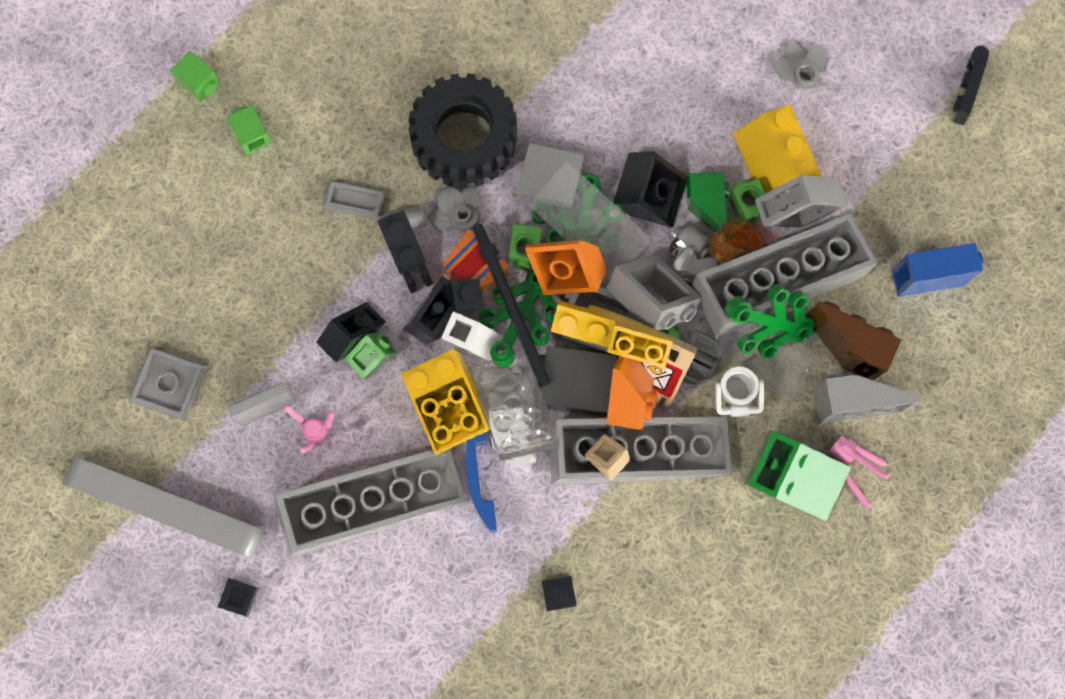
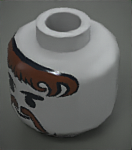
(689, 236)

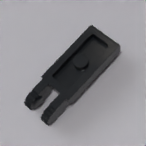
(970, 82)
(404, 247)

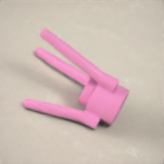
(313, 429)
(845, 451)

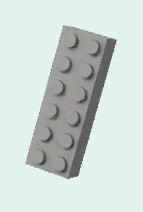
(805, 262)

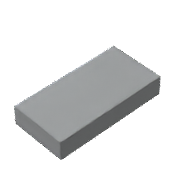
(354, 200)

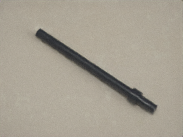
(489, 254)

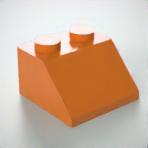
(567, 266)
(631, 395)

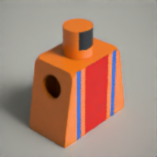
(467, 263)

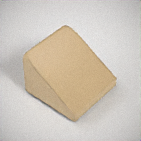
(608, 456)

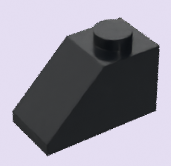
(431, 313)
(348, 329)

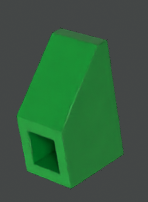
(707, 198)

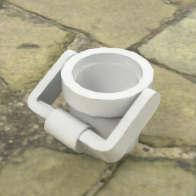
(739, 388)

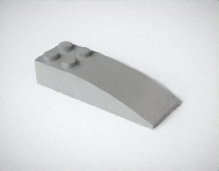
(660, 452)
(367, 501)

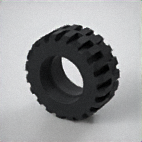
(458, 96)

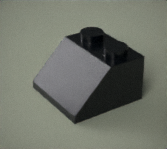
(650, 188)

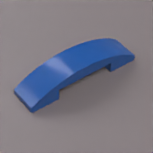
(484, 508)

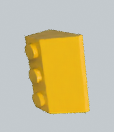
(775, 148)

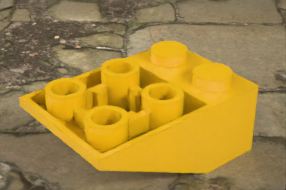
(446, 400)

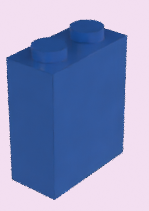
(937, 269)

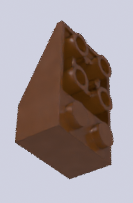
(853, 341)

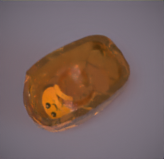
(735, 240)

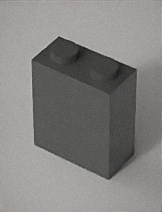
(577, 381)

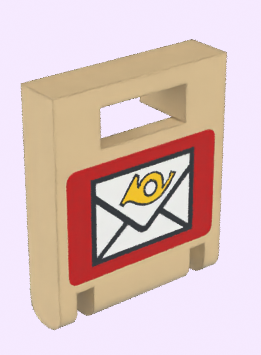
(669, 379)

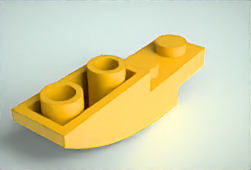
(616, 332)

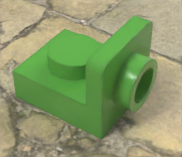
(370, 353)

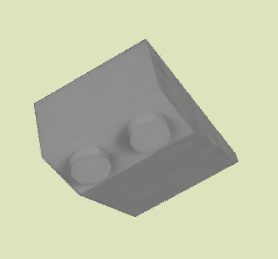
(857, 397)

